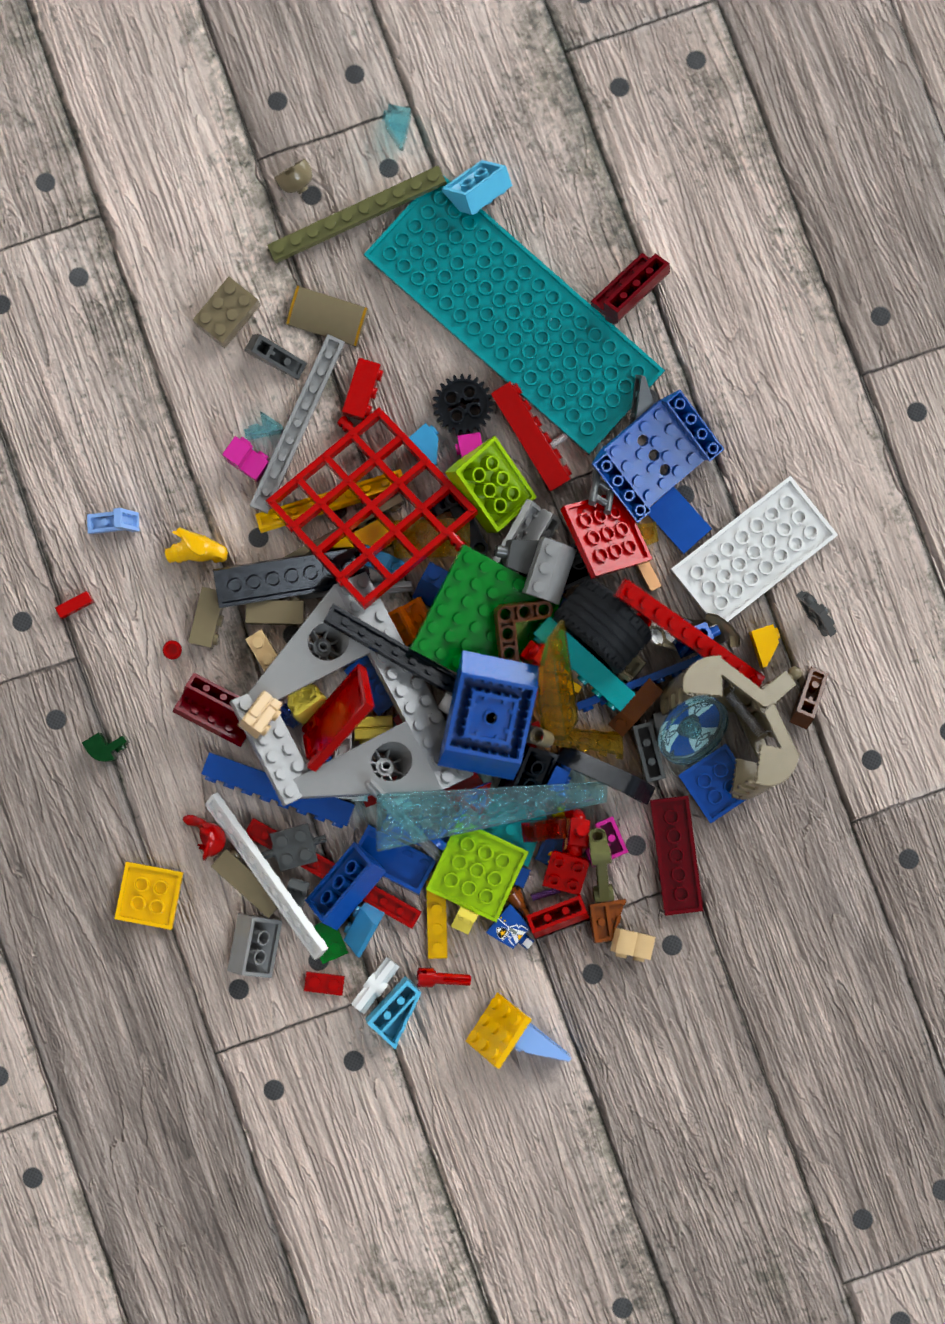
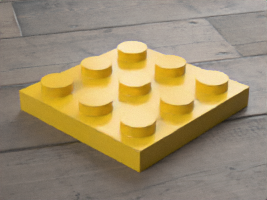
(149, 895)
(498, 1030)

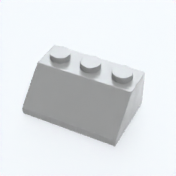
(549, 570)
(254, 946)

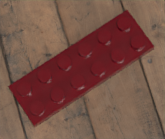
(676, 855)

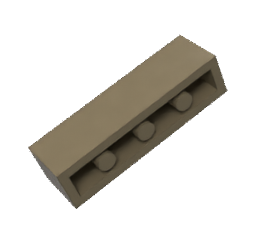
(243, 880)

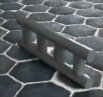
(597, 483)

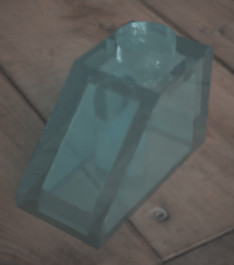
(397, 123)

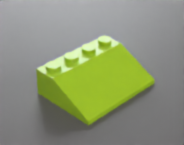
(491, 484)

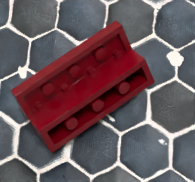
(630, 287)
(210, 708)

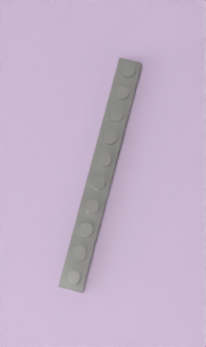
(297, 422)

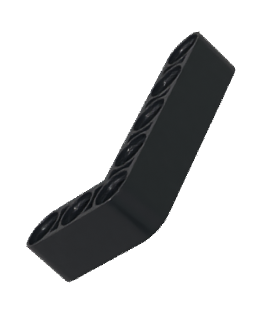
(606, 774)

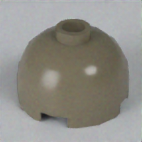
(295, 178)

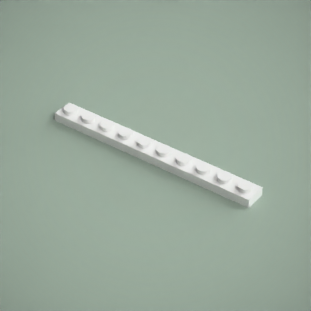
(266, 876)

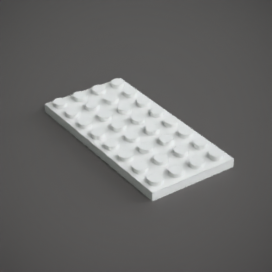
(754, 551)

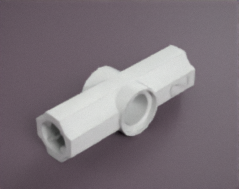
(375, 985)

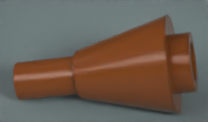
(516, 899)

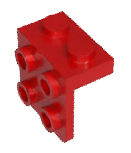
(565, 872)

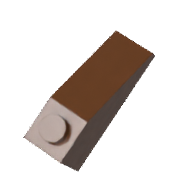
(809, 698)
(636, 707)

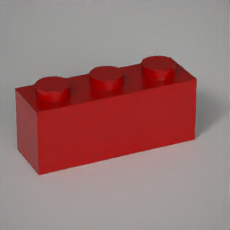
(362, 389)
(557, 916)

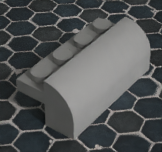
(531, 525)

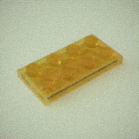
(422, 533)

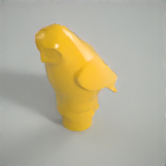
(195, 548)

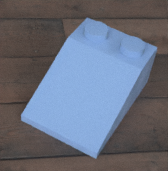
(537, 1043)

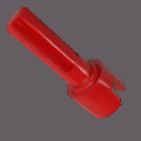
(429, 977)

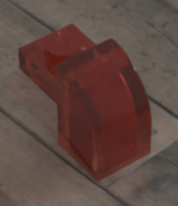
(543, 829)

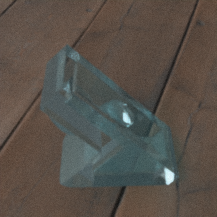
(269, 428)

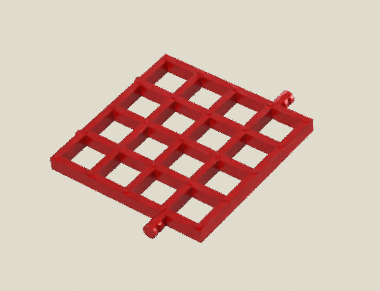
(372, 506)

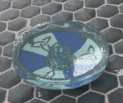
(693, 730)

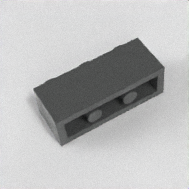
(648, 752)

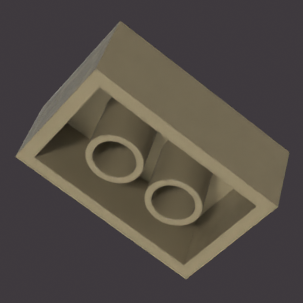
(226, 312)

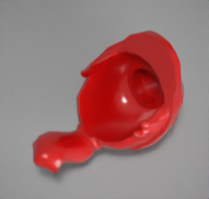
(211, 835)

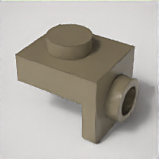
(632, 669)

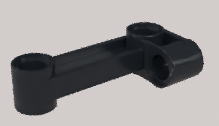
(457, 510)

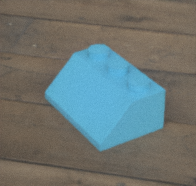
(478, 186)

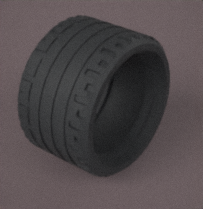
(603, 625)

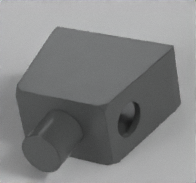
(517, 554)

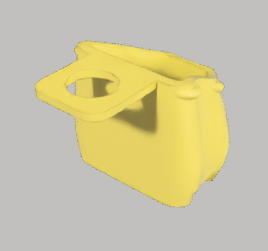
(305, 702)

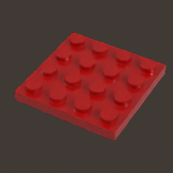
(605, 540)

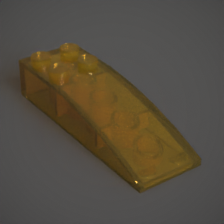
(556, 687)

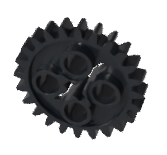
(457, 388)

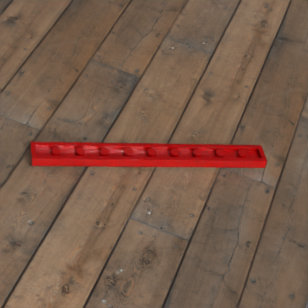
(681, 629)
(376, 897)

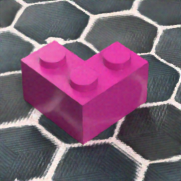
(244, 458)
(614, 838)

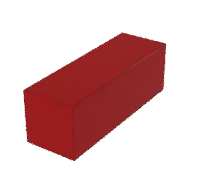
(74, 604)

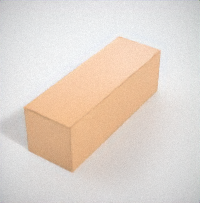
(649, 576)

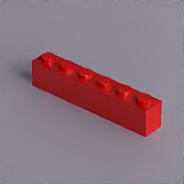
(531, 435)

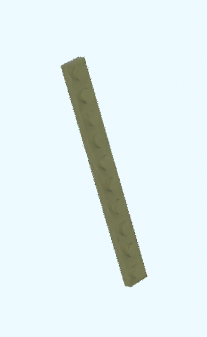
(357, 214)

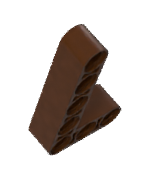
(510, 622)

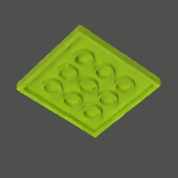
(477, 872)

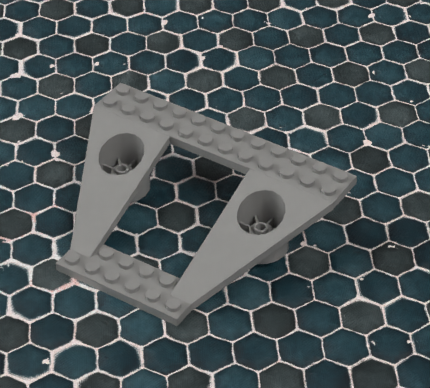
(411, 744)

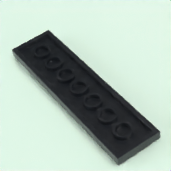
(280, 577)

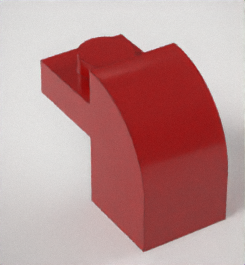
(532, 653)

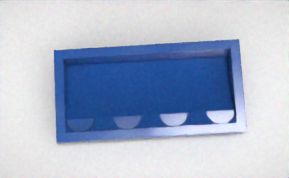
(403, 864)

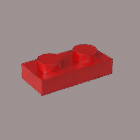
(324, 983)

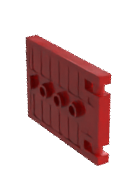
(337, 717)

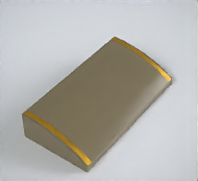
(326, 315)

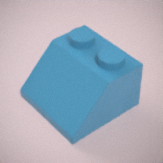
(363, 927)

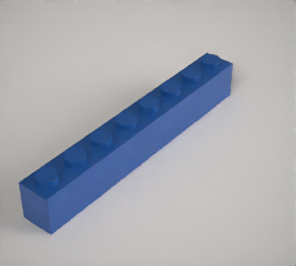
(257, 782)

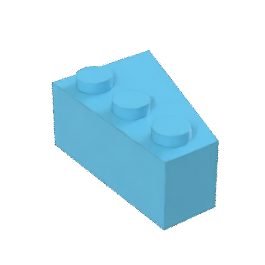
(393, 1012)

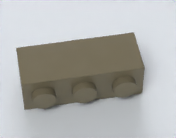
(276, 612)
(206, 620)

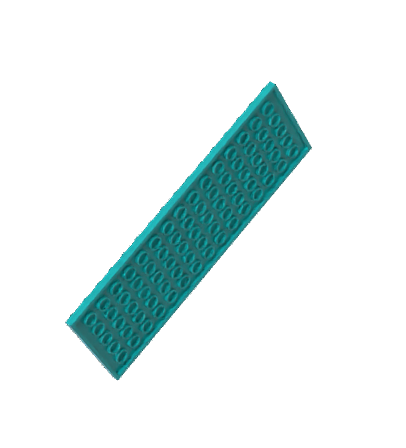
(514, 315)

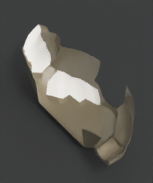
(728, 632)

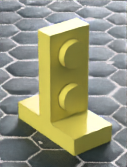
(464, 920)

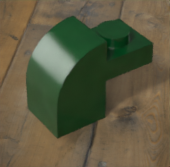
(102, 751)

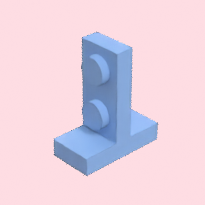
(117, 520)

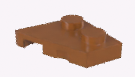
(605, 918)

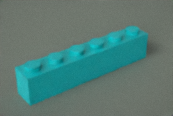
(590, 669)

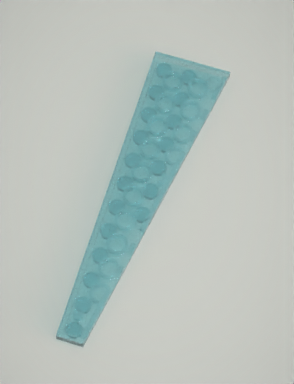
(432, 815)

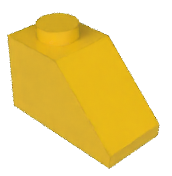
(765, 643)

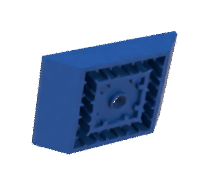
(483, 687)

